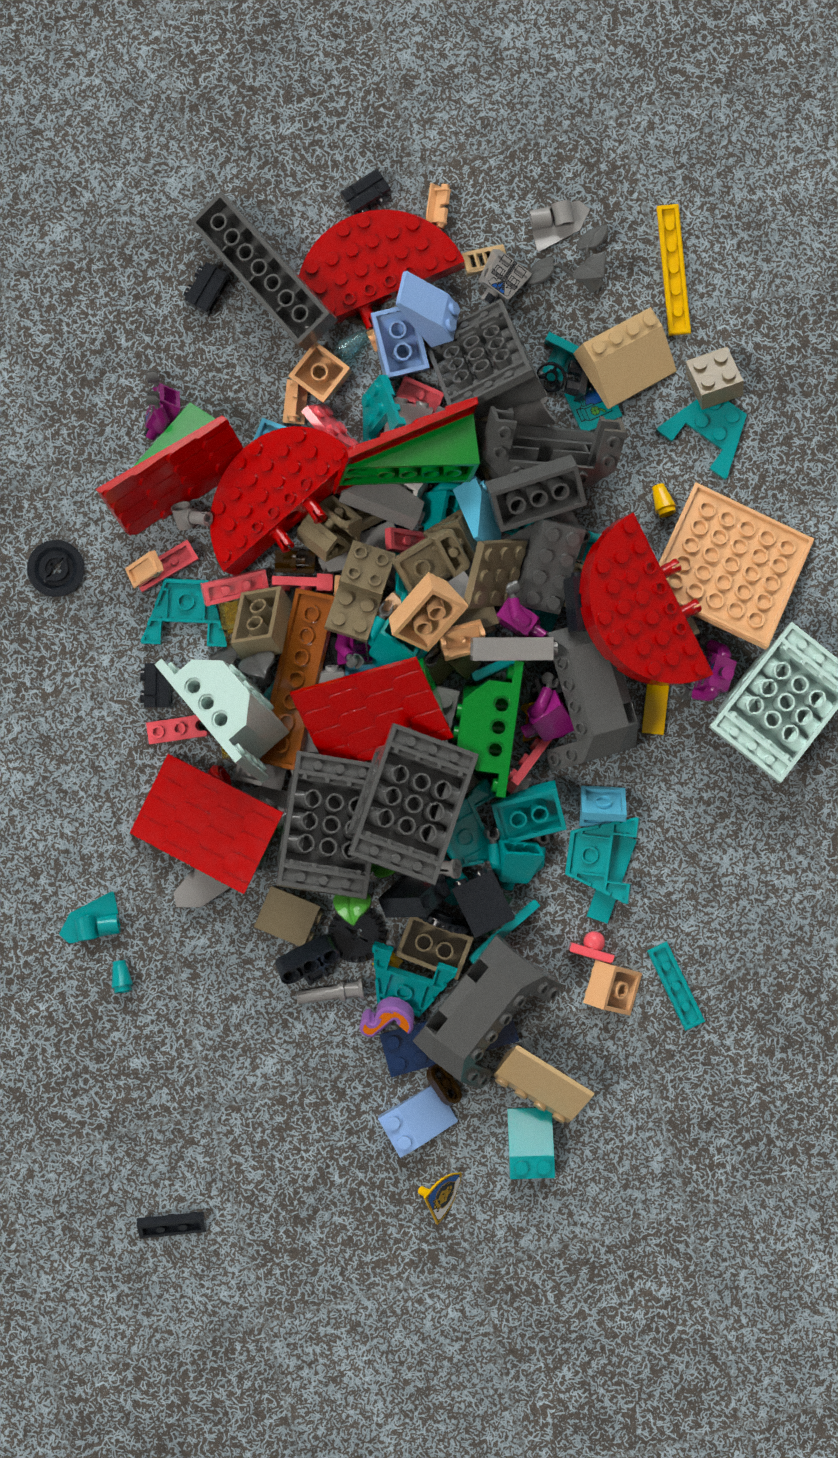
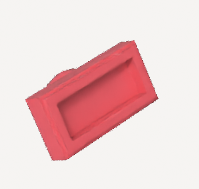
(593, 944)

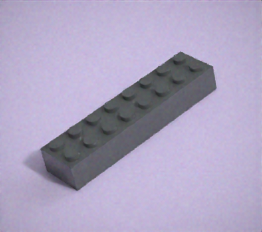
(263, 271)

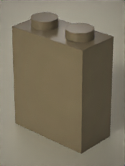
(288, 916)

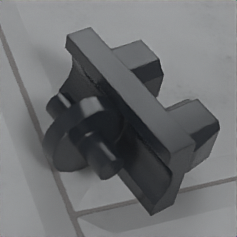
(578, 387)

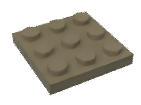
(492, 569)

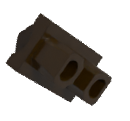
(295, 562)

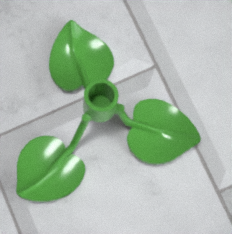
(352, 908)

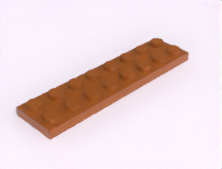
(298, 668)

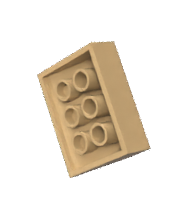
(627, 358)
(541, 1084)

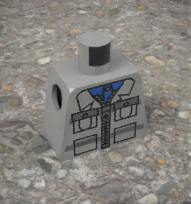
(501, 277)

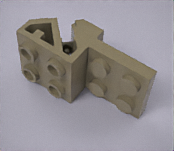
(338, 532)
(443, 552)
(360, 591)

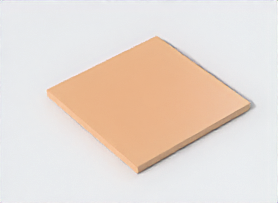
(734, 564)

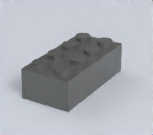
(536, 493)
(547, 562)

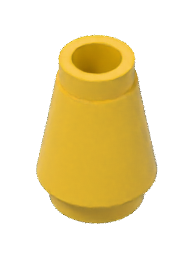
(663, 501)

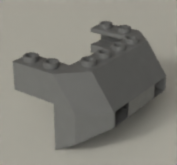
(512, 447)
(595, 701)
(481, 1008)

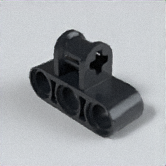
(308, 960)

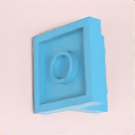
(602, 805)

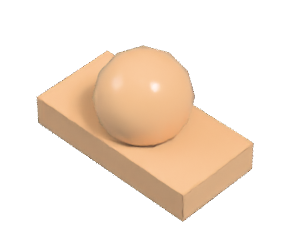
(144, 569)

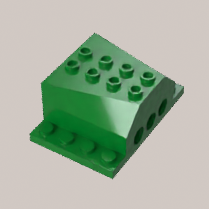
(488, 725)

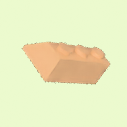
(427, 612)

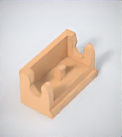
(456, 640)

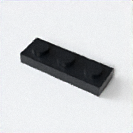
(171, 1225)

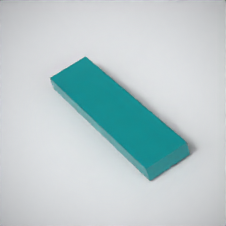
(602, 904)
(507, 928)
(675, 986)

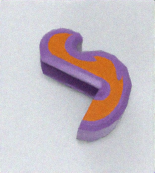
(387, 1011)

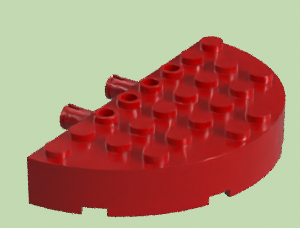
(364, 259)
(270, 491)
(635, 612)

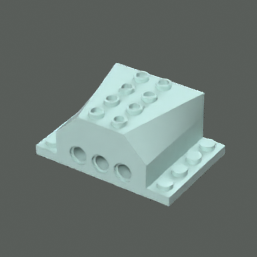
(780, 702)
(229, 709)

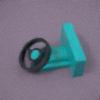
(557, 364)

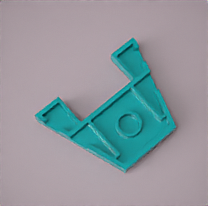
(380, 408)
(717, 424)
(183, 603)
(467, 837)
(591, 856)
(410, 987)

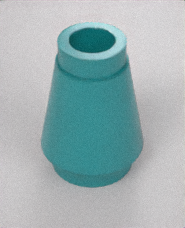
(121, 977)

